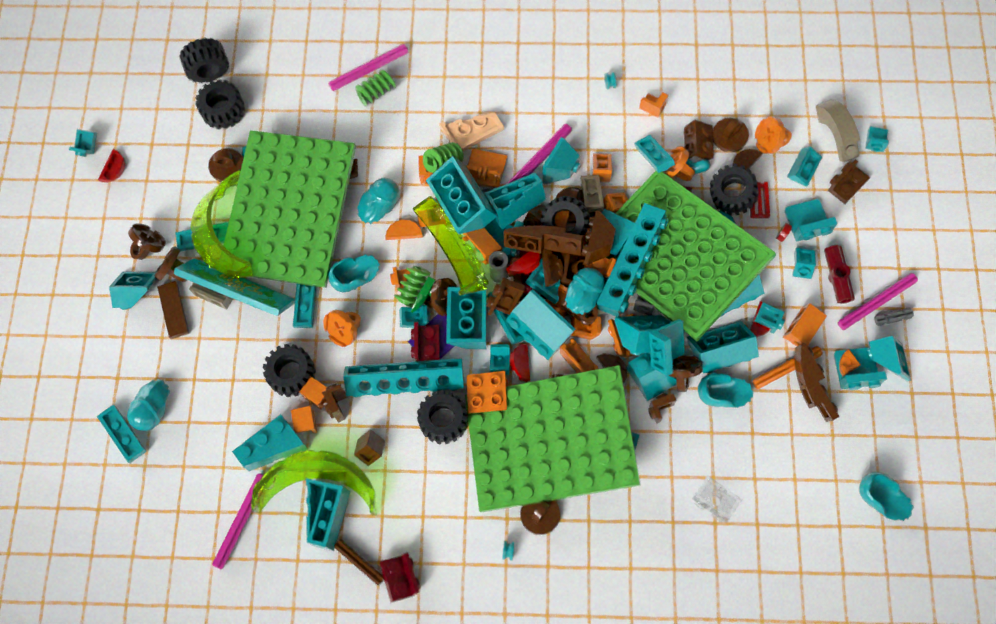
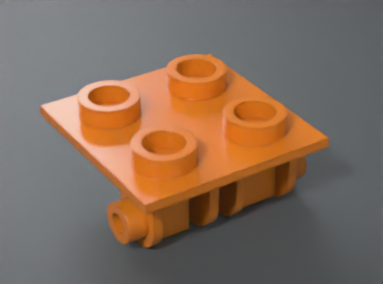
(486, 167)
(487, 392)

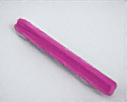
(368, 67)
(543, 153)
(877, 301)
(236, 528)

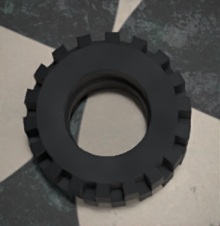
(204, 60)
(215, 93)
(729, 176)
(571, 204)
(279, 359)
(437, 402)

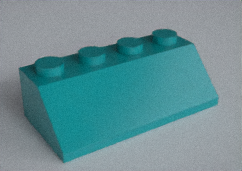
(460, 197)

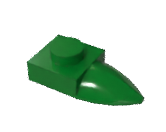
(424, 293)

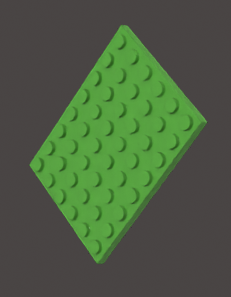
(289, 206)
(699, 258)
(554, 441)

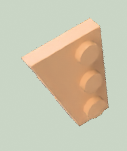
(472, 131)

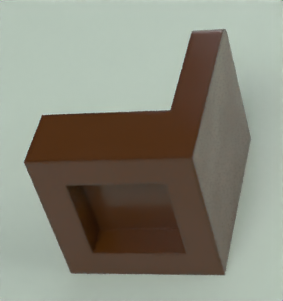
(369, 447)

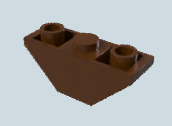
(599, 239)

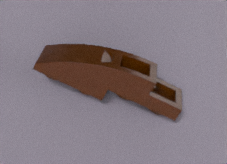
(543, 237)
(808, 377)

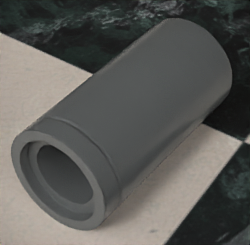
(497, 265)

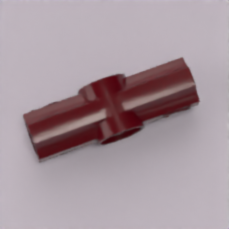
(841, 285)

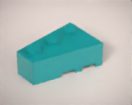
(516, 198)
(269, 444)
(325, 512)

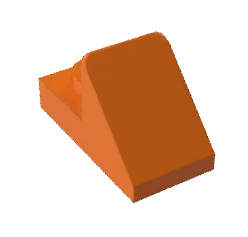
(602, 166)

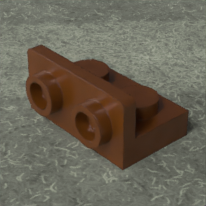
(848, 183)

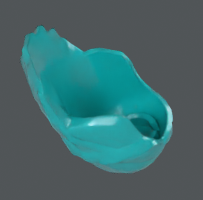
(378, 200)
(353, 273)
(584, 290)
(724, 391)
(148, 405)
(885, 496)

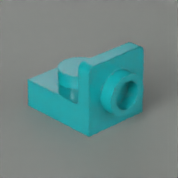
(876, 139)
(804, 263)
(770, 317)

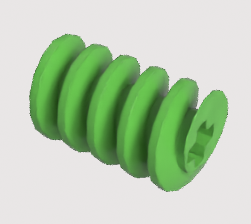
(374, 86)
(437, 156)
(412, 285)

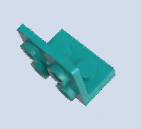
(666, 345)

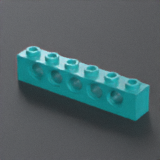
(648, 216)
(412, 371)

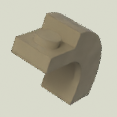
(842, 126)

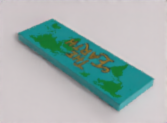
(236, 288)

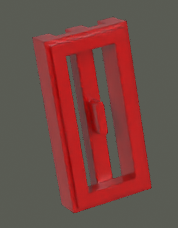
(759, 202)

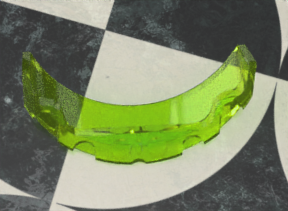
(206, 241)
(459, 252)
(312, 466)

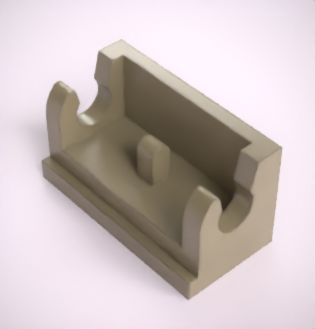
(592, 193)
(210, 296)

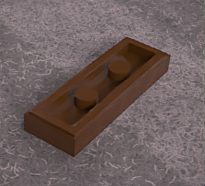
(173, 310)

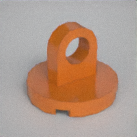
(771, 135)
(680, 168)
(342, 327)

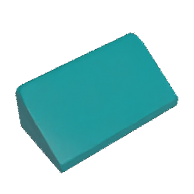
(805, 166)

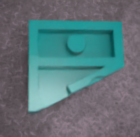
(537, 282)

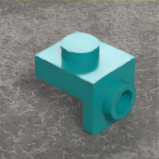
(84, 143)
(408, 318)
(500, 358)

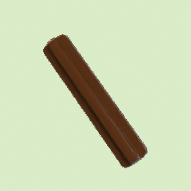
(358, 561)

